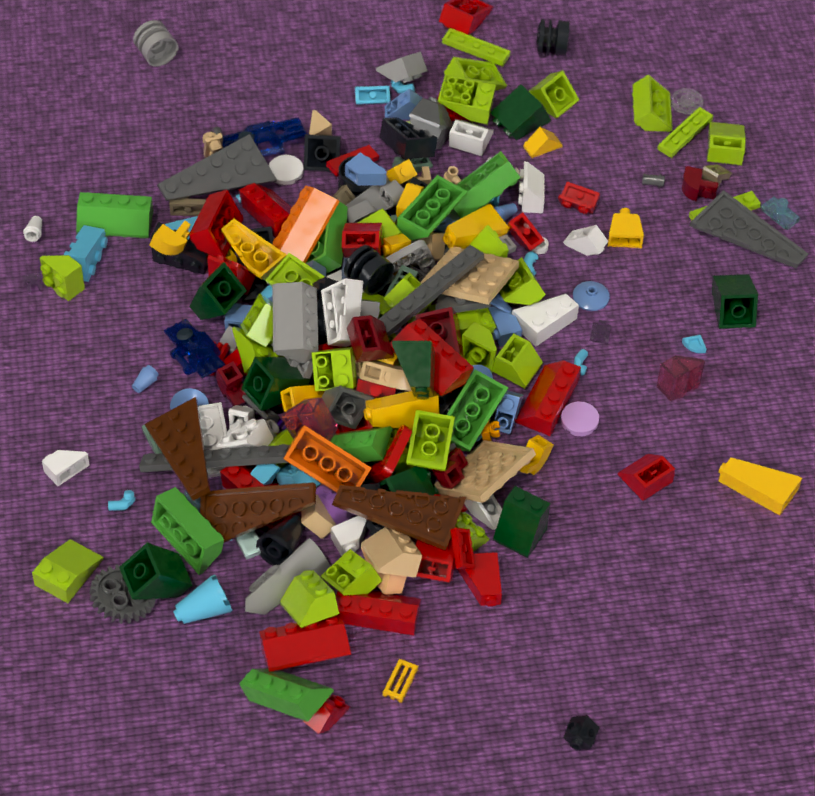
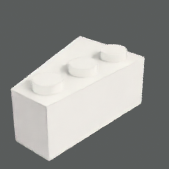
(340, 305)

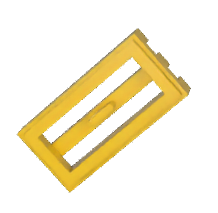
(394, 694)

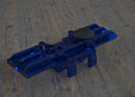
(266, 131)
(201, 350)

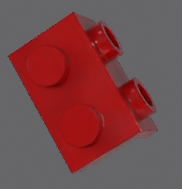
(579, 197)

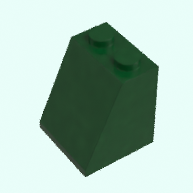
(520, 114)
(217, 293)
(735, 301)
(418, 365)
(268, 378)
(412, 480)
(522, 522)
(155, 573)

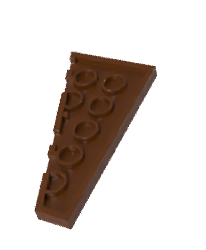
(182, 445)
(247, 509)
(410, 513)

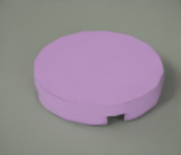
(580, 418)

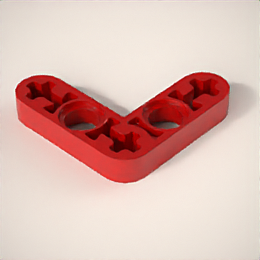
(384, 468)

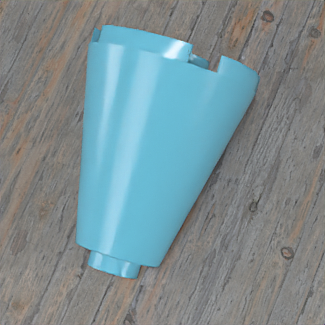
(203, 602)

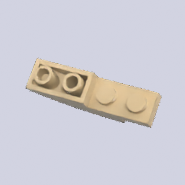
(382, 374)

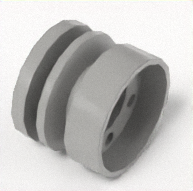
(155, 43)

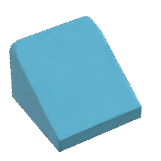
(265, 473)

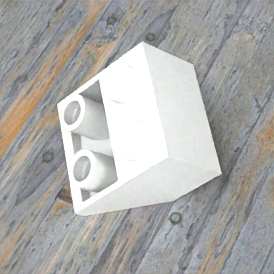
(469, 137)
(532, 189)
(248, 434)

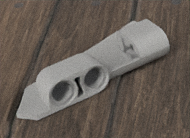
(374, 199)
(272, 584)

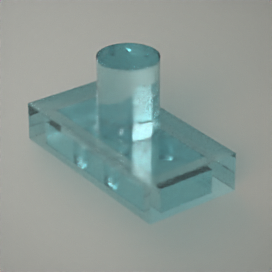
(779, 212)

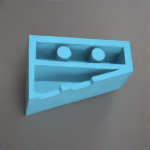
(88, 249)

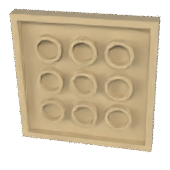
(482, 281)
(488, 470)

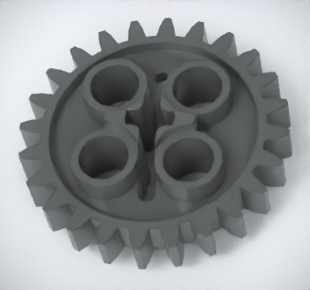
(109, 590)

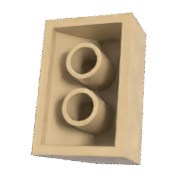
(392, 553)

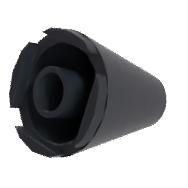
(281, 540)

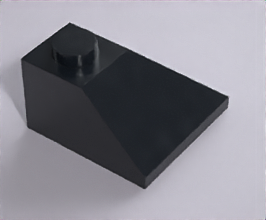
(319, 150)

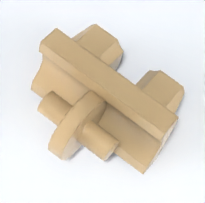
(212, 143)

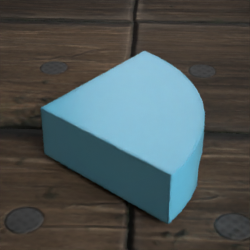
(694, 344)

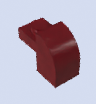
(695, 187)
(230, 383)
(453, 474)

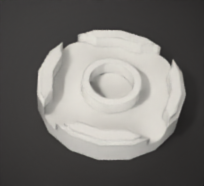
(286, 169)

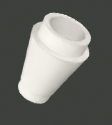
(33, 229)

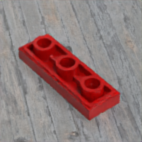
(367, 150)

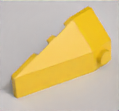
(254, 251)

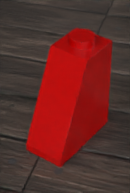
(484, 579)

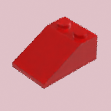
(464, 14)

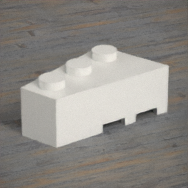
(546, 317)

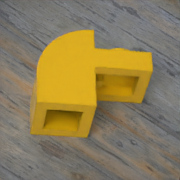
(170, 242)
(542, 449)

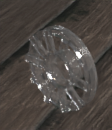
(686, 100)

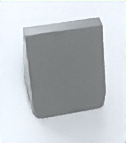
(228, 337)

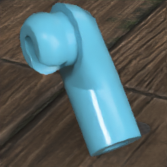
(400, 88)

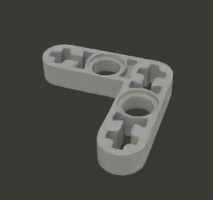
(414, 252)

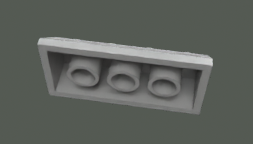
(295, 320)

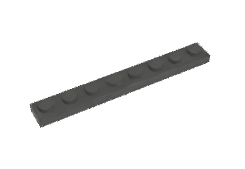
(431, 289)
(223, 457)

